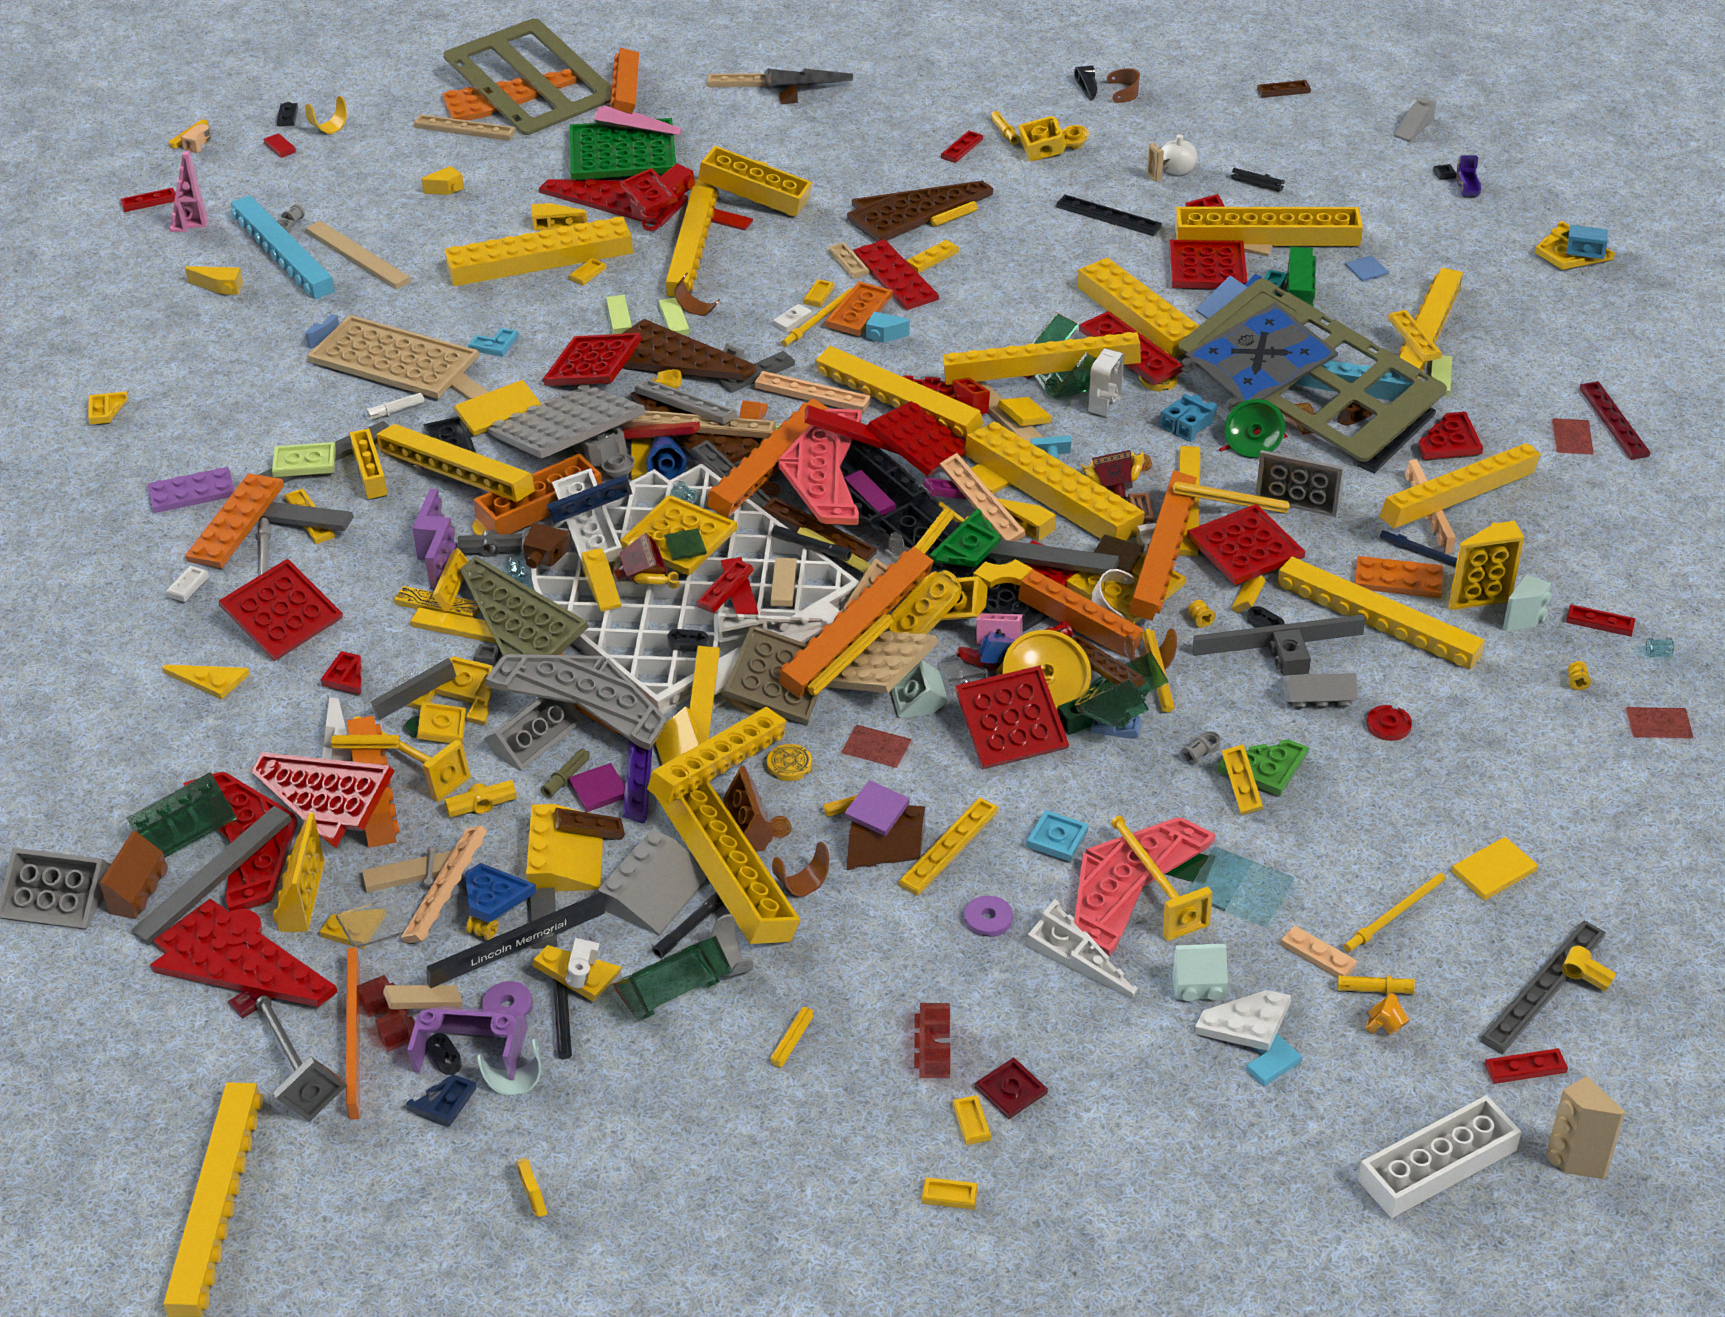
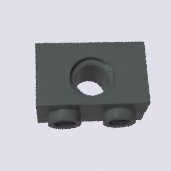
(1290, 652)

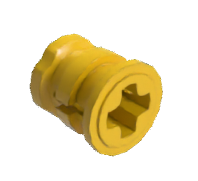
(1201, 613)
(1582, 677)
(482, 928)

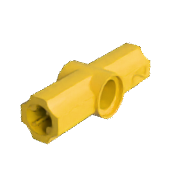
(480, 798)

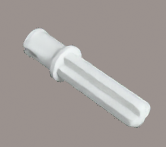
(394, 406)

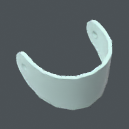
(525, 1077)

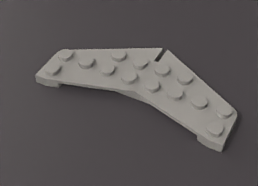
(577, 680)

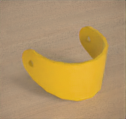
(335, 123)

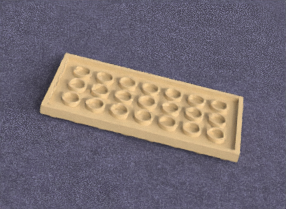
(393, 356)

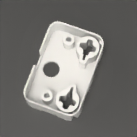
(1105, 381)

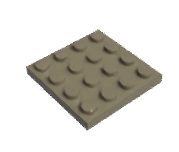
(757, 675)

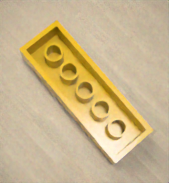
(754, 181)

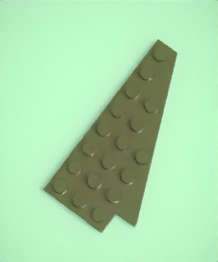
(518, 615)

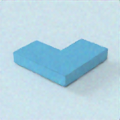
(494, 346)
(1274, 1062)

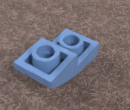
(319, 332)
(1129, 731)

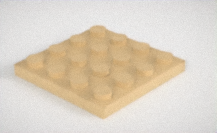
(885, 662)

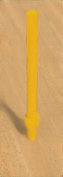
(797, 333)
(1364, 934)

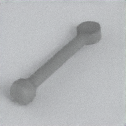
(429, 880)

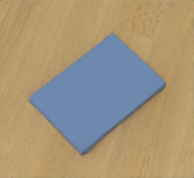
(1221, 296)

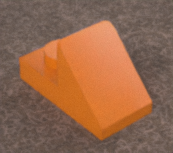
(753, 410)

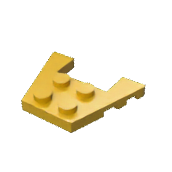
(1554, 249)
(467, 686)

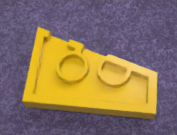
(555, 963)

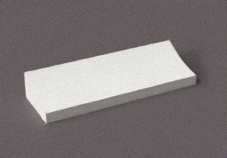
(594, 527)

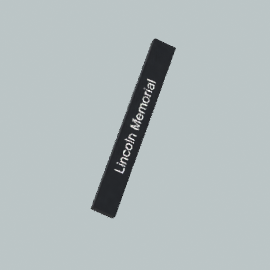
(515, 940)

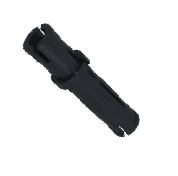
(1263, 180)

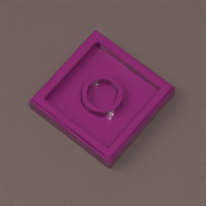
(598, 787)

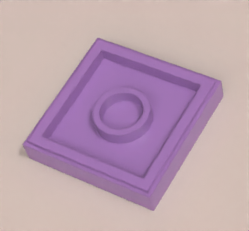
(877, 808)

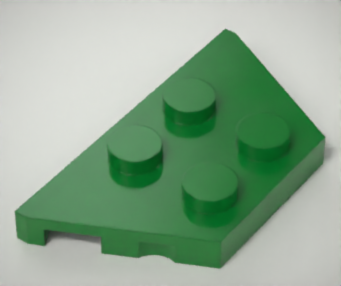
(968, 543)

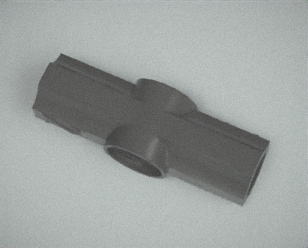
(490, 543)

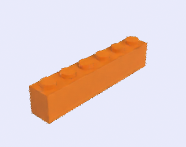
(624, 80)
(1078, 611)

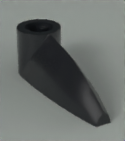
(1086, 80)

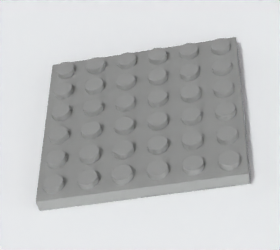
(565, 420)

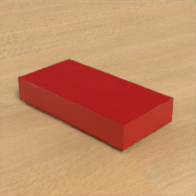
(279, 145)

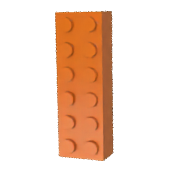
(510, 516)
(381, 826)

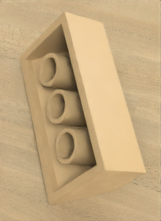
(1585, 1130)

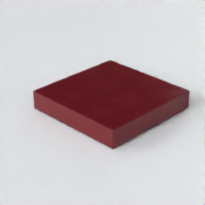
(1011, 1088)

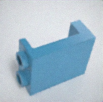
(1587, 241)

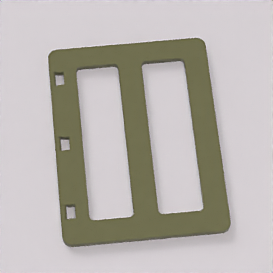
(503, 102)

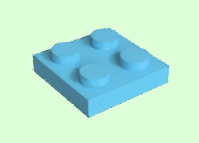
(1057, 835)

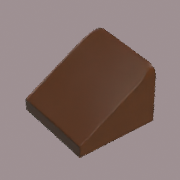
(789, 95)

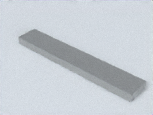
(685, 401)

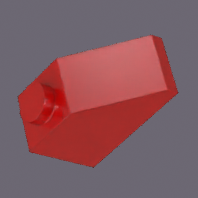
(972, 394)

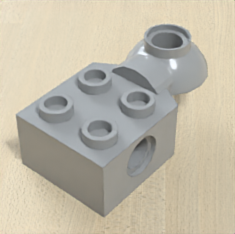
(607, 451)

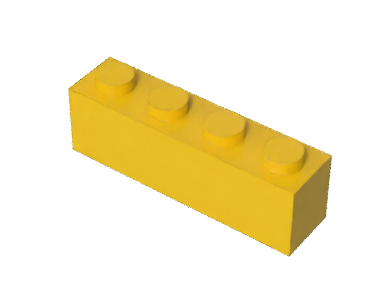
(368, 463)

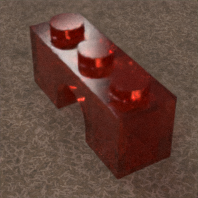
(394, 1027)
(933, 1056)

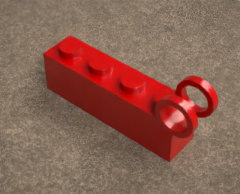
(679, 180)

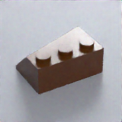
(901, 842)

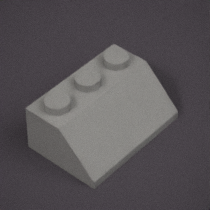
(1320, 689)

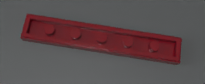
(1614, 420)

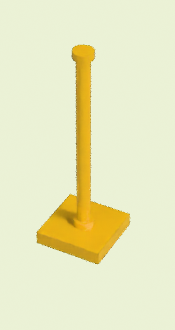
(442, 771)
(1181, 913)

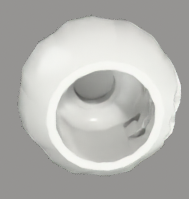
(1179, 156)

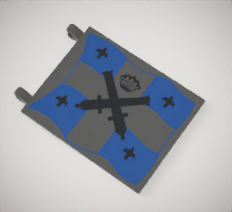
(1260, 355)

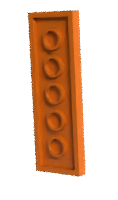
(234, 520)

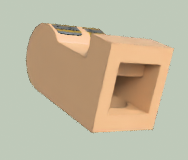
(197, 137)

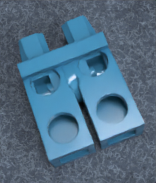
(1187, 416)

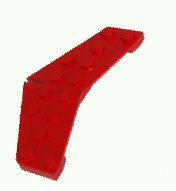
(259, 875)

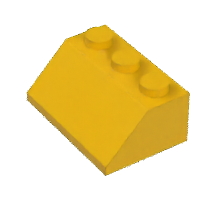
(971, 601)

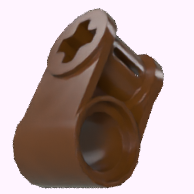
(1353, 414)

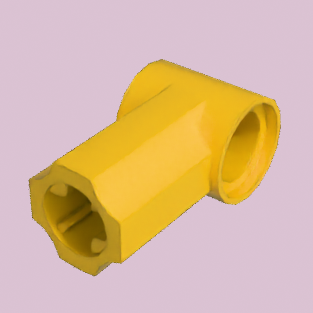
(1580, 965)

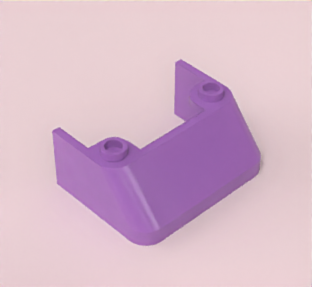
(470, 1022)

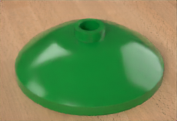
(1247, 418)

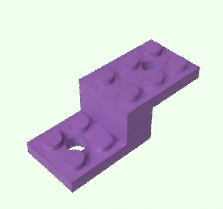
(433, 536)

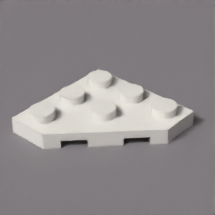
(1246, 1021)

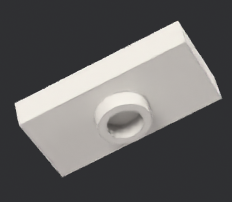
(792, 318)
(187, 584)

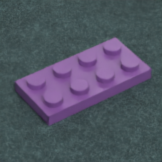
(191, 489)

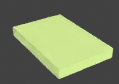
(304, 459)

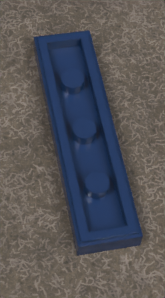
(589, 499)

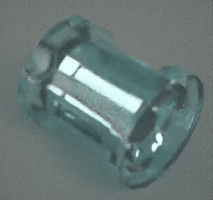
(684, 493)
(514, 569)
(1659, 647)

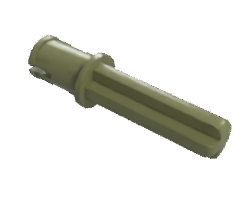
(560, 778)

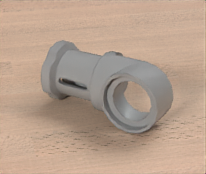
(290, 217)
(1201, 747)

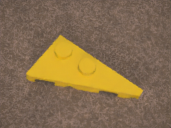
(210, 679)

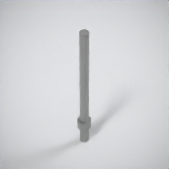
(264, 536)

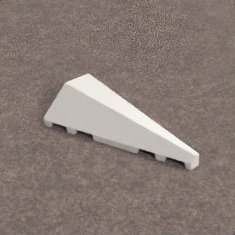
(736, 626)
(334, 726)
(1064, 942)

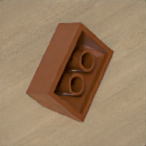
(747, 810)
(133, 876)

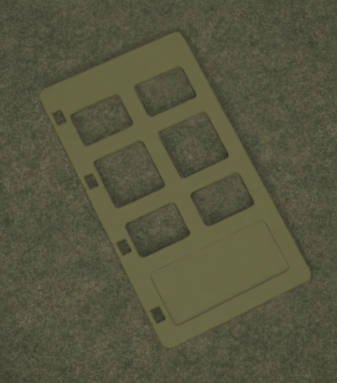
(1389, 419)

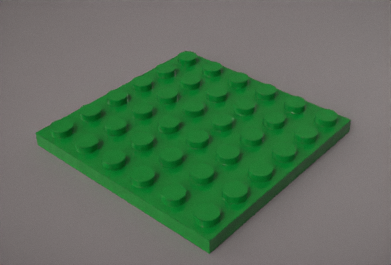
(618, 152)

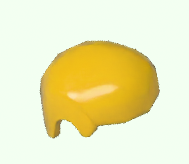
(669, 378)

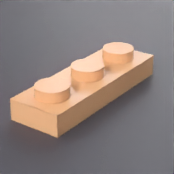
(1318, 952)

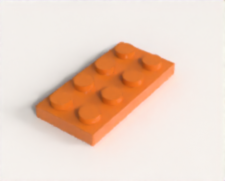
(858, 307)
(1399, 576)

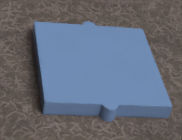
(1367, 268)

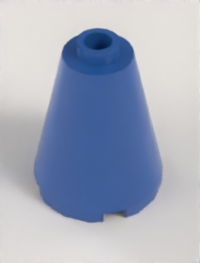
(666, 458)

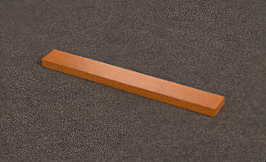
(353, 1035)

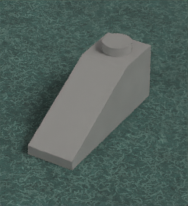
(1417, 118)

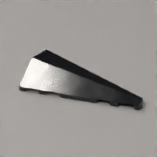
(783, 78)

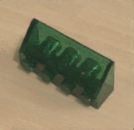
(183, 815)

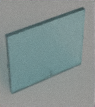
(1242, 886)

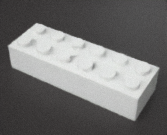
(1439, 1156)

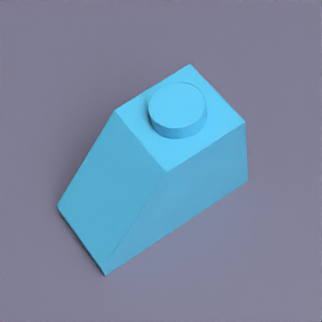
(886, 327)

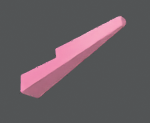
(612, 117)
(188, 204)

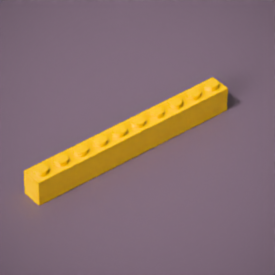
(692, 236)
(1434, 311)
(1036, 358)
(897, 390)
(456, 462)
(1459, 485)
(1381, 613)
(213, 1201)

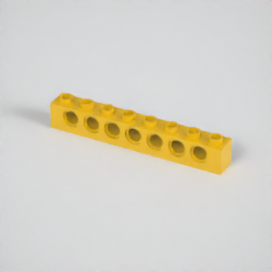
(716, 755)

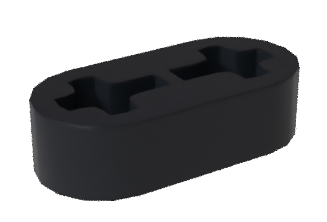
(1262, 617)
(687, 639)
(439, 1056)

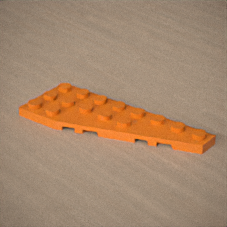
(471, 105)

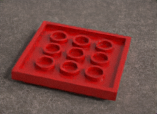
(1206, 262)
(592, 359)
(917, 437)
(1245, 544)
(280, 609)
(1011, 717)

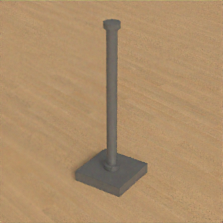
(311, 1084)

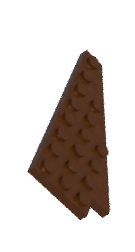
(899, 212)
(669, 350)
(732, 447)

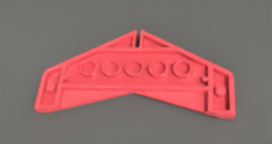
(815, 471)
(1115, 875)

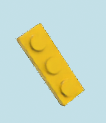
(933, 255)
(1242, 779)

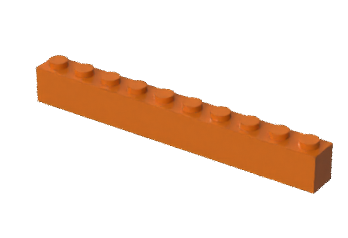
(759, 466)
(1162, 550)
(855, 620)

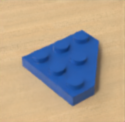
(494, 891)

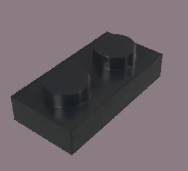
(287, 114)

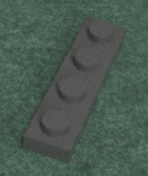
(771, 364)

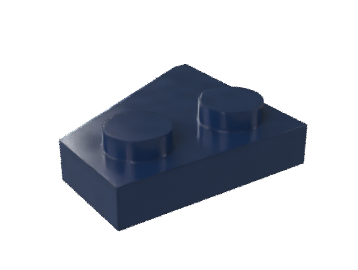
(444, 1100)

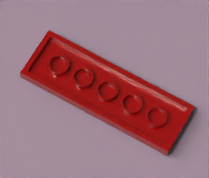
(896, 274)
(1155, 363)

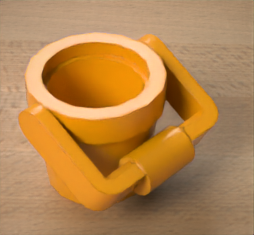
(1387, 1014)

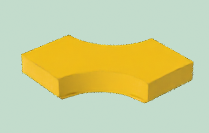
(1006, 573)
(531, 1187)

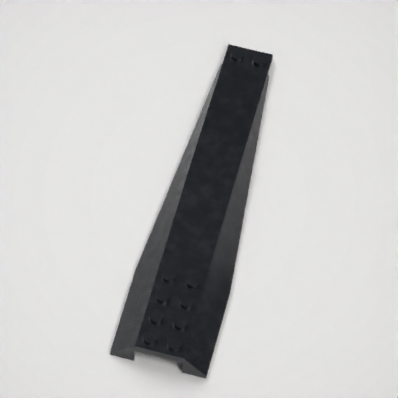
(914, 516)

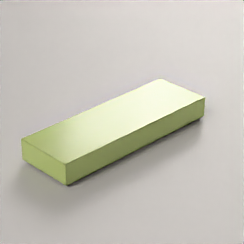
(618, 313)
(674, 316)
(1441, 370)

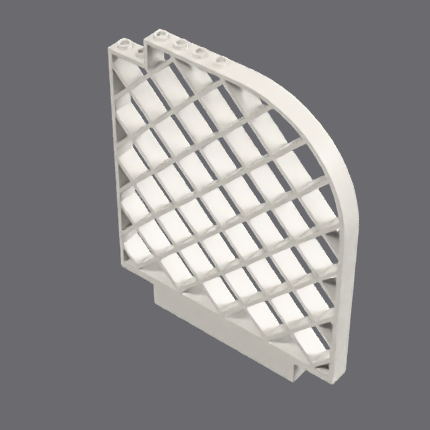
(666, 696)

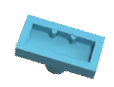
(1053, 445)

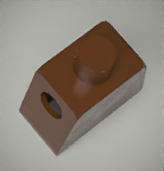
(545, 545)

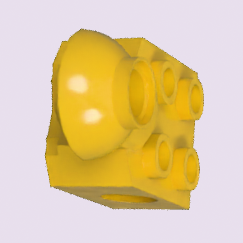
(1046, 138)

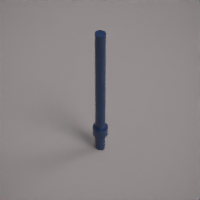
(1402, 541)

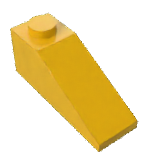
(552, 216)
(216, 279)
(1034, 518)
(600, 579)

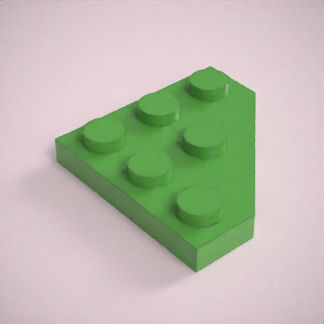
(1273, 764)

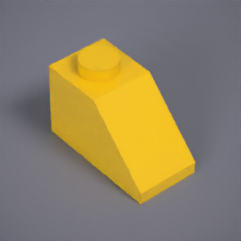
(443, 182)

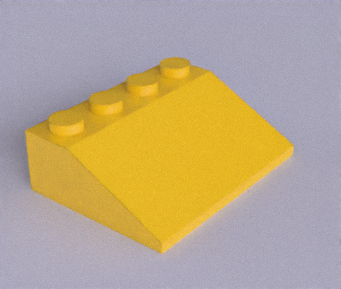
(1487, 566)
(561, 857)
(301, 880)

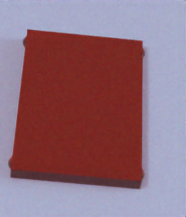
(1572, 436)
(1659, 722)
(876, 746)

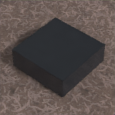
(1444, 171)

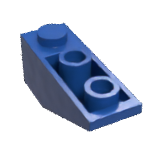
(994, 648)

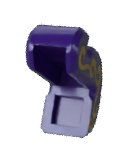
(1467, 177)

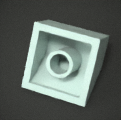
(1527, 604)
(919, 692)
(1200, 972)

